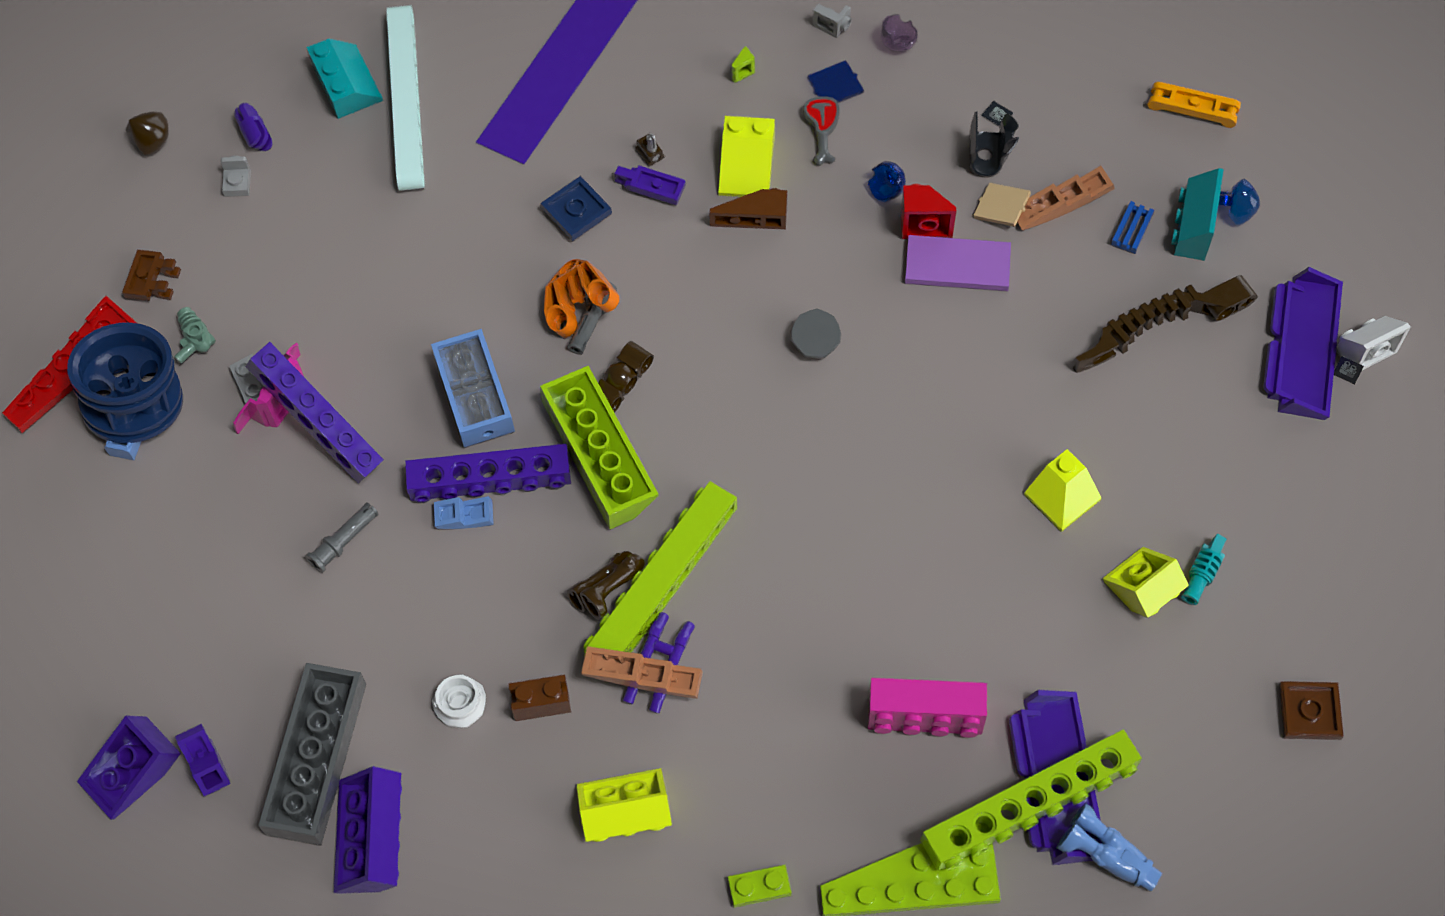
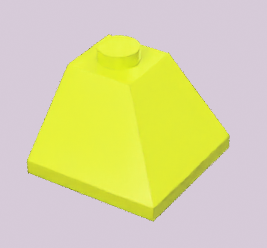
(1063, 490)

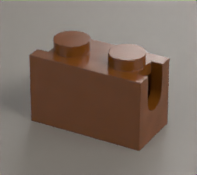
(540, 697)

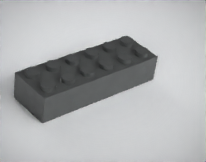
(313, 754)

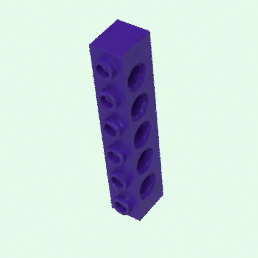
(313, 412)
(476, 465)

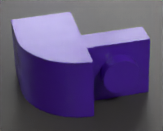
(203, 759)

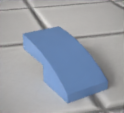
(462, 514)

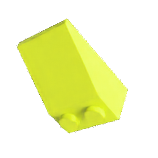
(746, 155)

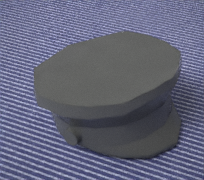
(816, 333)

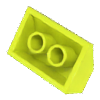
(623, 805)

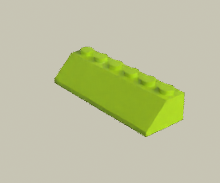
(598, 446)

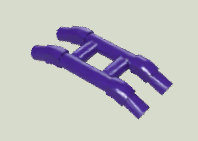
(673, 651)

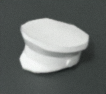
(459, 701)

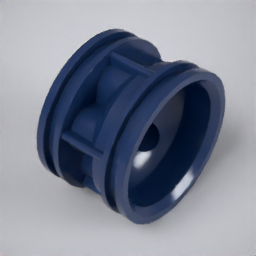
(134, 407)

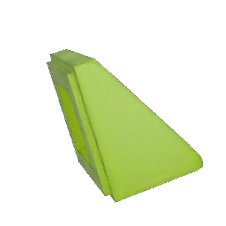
(743, 65)

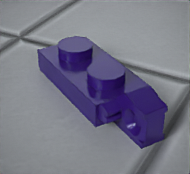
(651, 183)

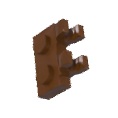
(143, 275)

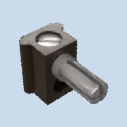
(649, 149)

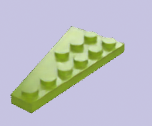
(913, 883)

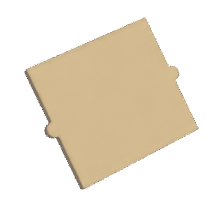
(1002, 204)

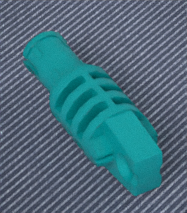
(1204, 569)

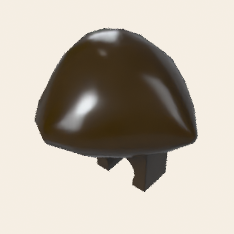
(149, 131)

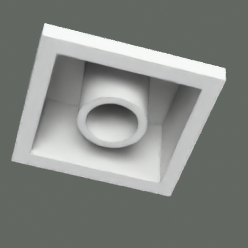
(1373, 341)

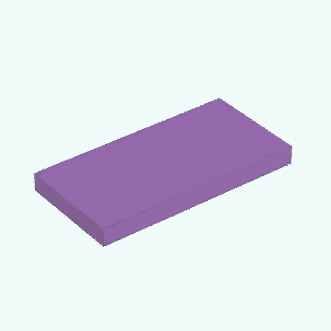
(958, 263)

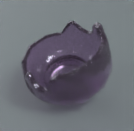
(898, 34)

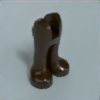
(592, 592)

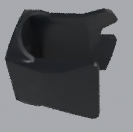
(998, 143)

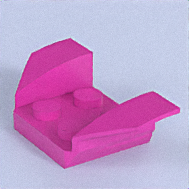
(267, 408)

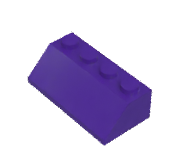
(368, 831)

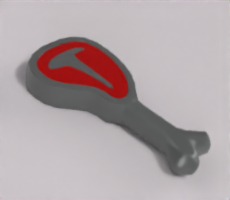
(824, 116)

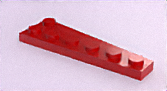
(53, 382)

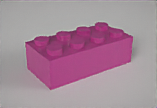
(927, 707)

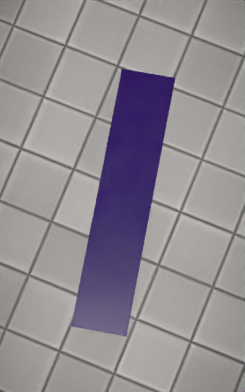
(553, 77)

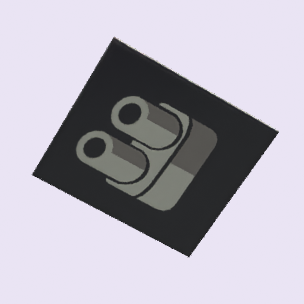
(996, 112)
(1348, 370)

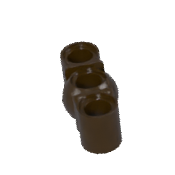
(623, 375)

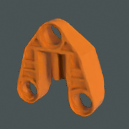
(568, 288)

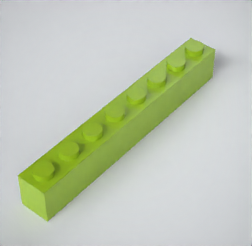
(665, 570)

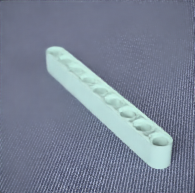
(405, 98)

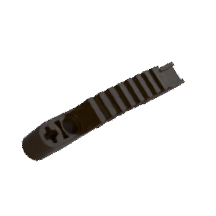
(1217, 302)

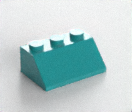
(344, 76)
(1197, 215)

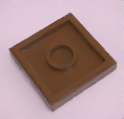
(1311, 710)

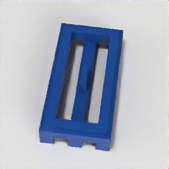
(1140, 211)

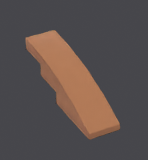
(1064, 198)
(641, 672)

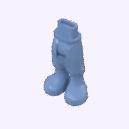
(1114, 853)

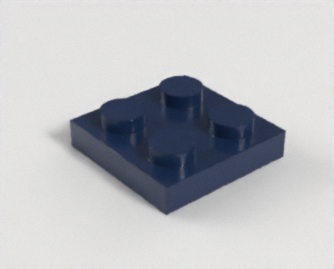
(576, 208)

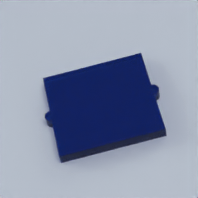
(836, 82)

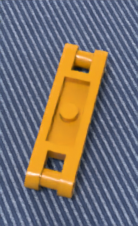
(1194, 103)

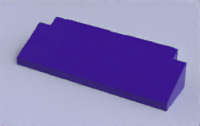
(1304, 344)
(1042, 737)

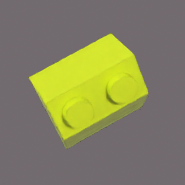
(1146, 581)

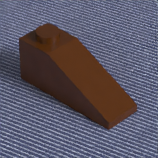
(755, 210)

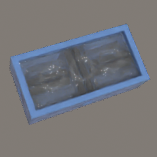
(473, 388)

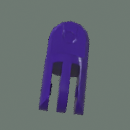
(252, 127)

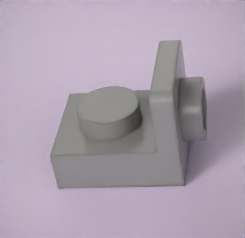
(830, 21)
(236, 176)

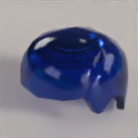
(887, 181)

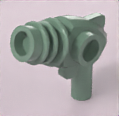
(195, 335)

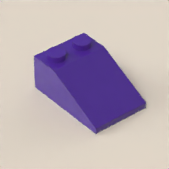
(128, 765)

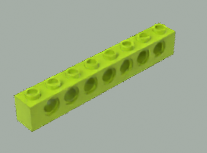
(1115, 748)

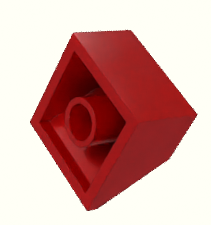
(926, 212)

